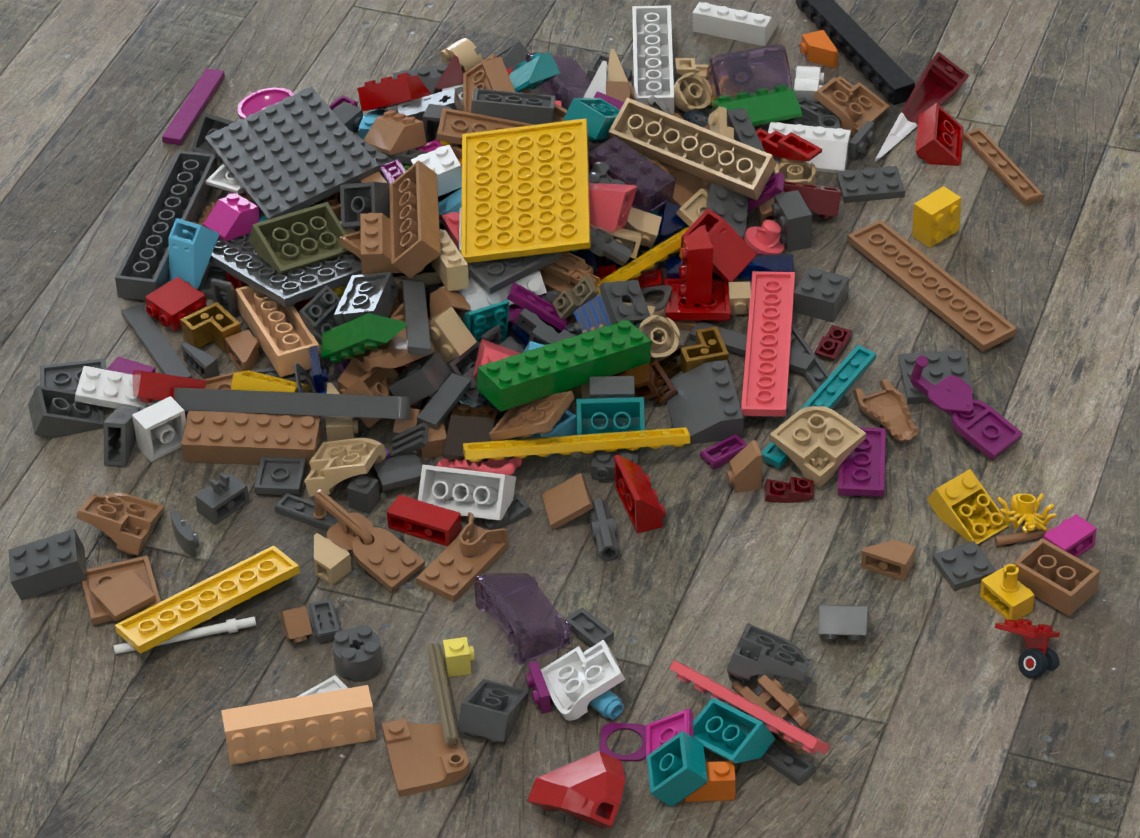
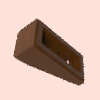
(657, 367)

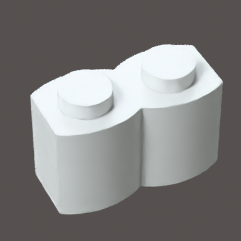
(808, 82)

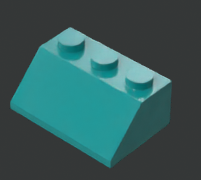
(610, 415)
(731, 732)

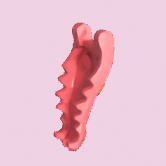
(503, 466)

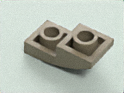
(572, 299)

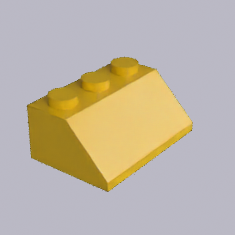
(257, 381)

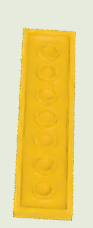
(206, 599)

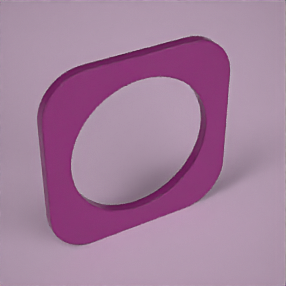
(609, 728)

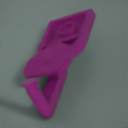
(969, 417)

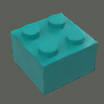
(677, 768)

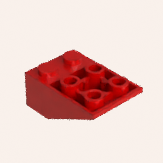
(730, 251)

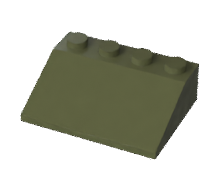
(299, 238)

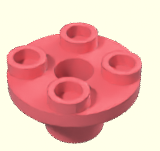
(765, 239)

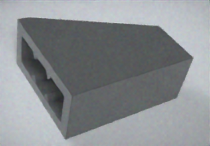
(119, 436)

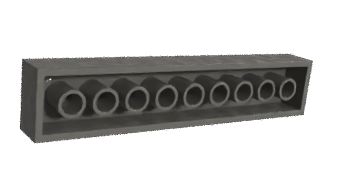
(179, 196)

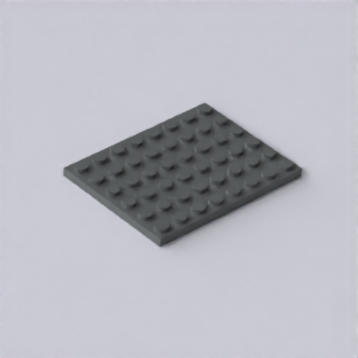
(291, 154)
(242, 261)

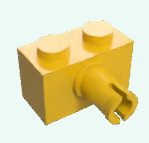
(1007, 594)

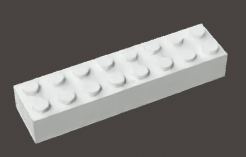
(653, 54)

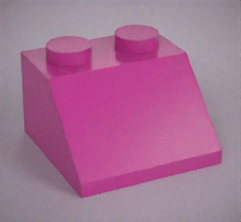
(232, 217)

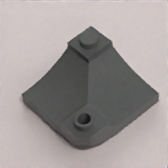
(766, 653)

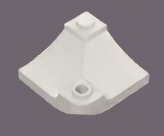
(581, 678)

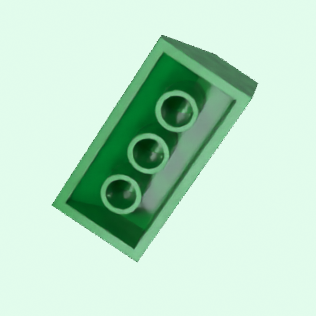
(764, 105)
(358, 337)

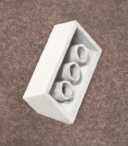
(733, 24)
(832, 141)
(480, 298)
(467, 491)

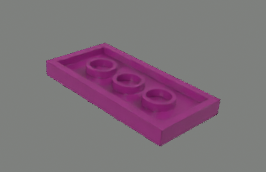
(864, 467)

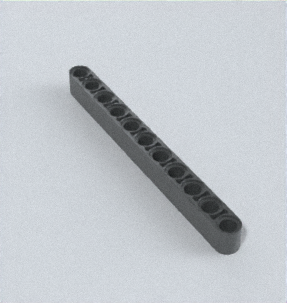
(293, 403)

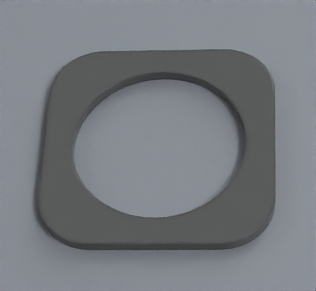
(666, 289)
(298, 369)

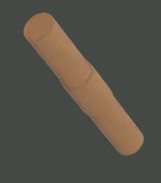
(1021, 537)

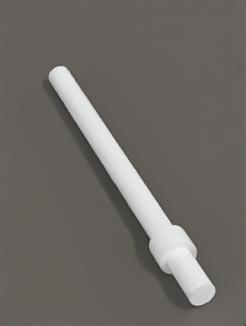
(229, 626)

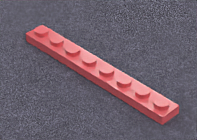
(773, 723)

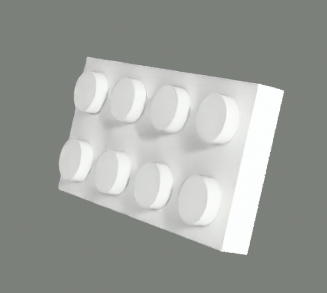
(108, 389)

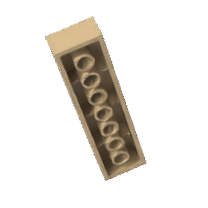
(693, 148)

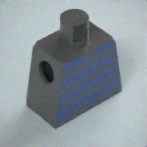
(590, 315)

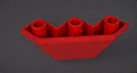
(583, 789)

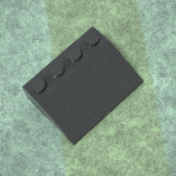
(706, 403)

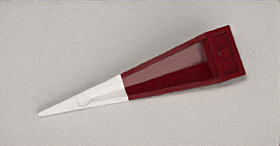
(936, 85)

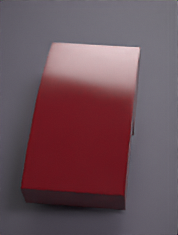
(834, 343)
(795, 491)

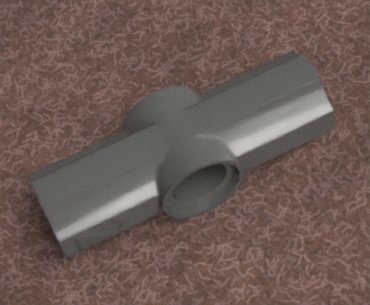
(605, 245)
(603, 530)

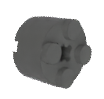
(357, 653)

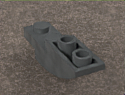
(538, 330)

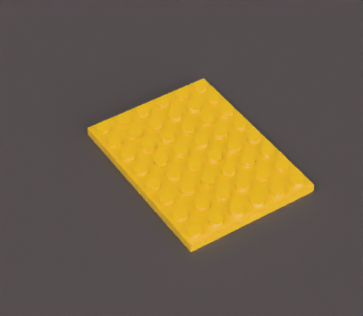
(525, 191)

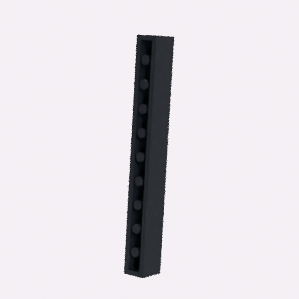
(859, 49)

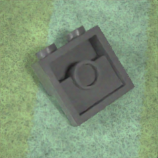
(603, 462)

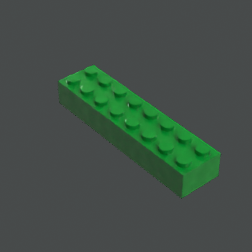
(563, 365)

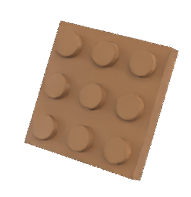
(532, 417)
(104, 573)

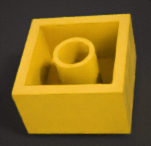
(936, 216)

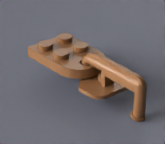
(372, 547)

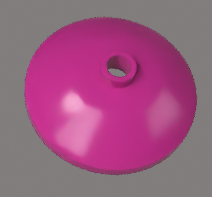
(261, 99)

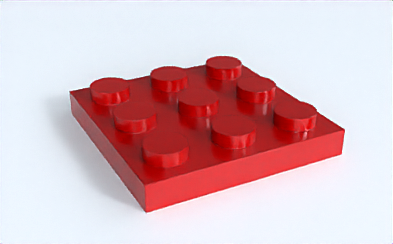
(716, 310)

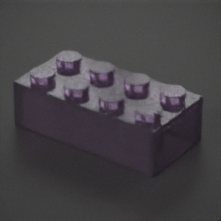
(632, 168)

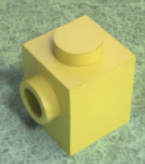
(458, 656)

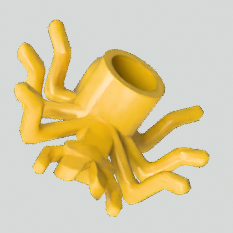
(1026, 508)

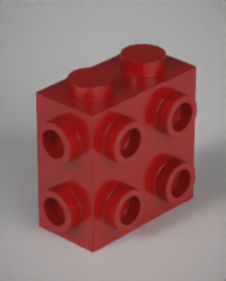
(174, 302)

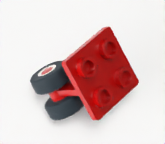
(1037, 657)

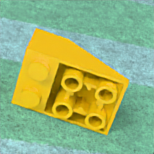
(967, 508)

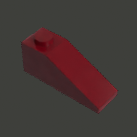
(817, 198)

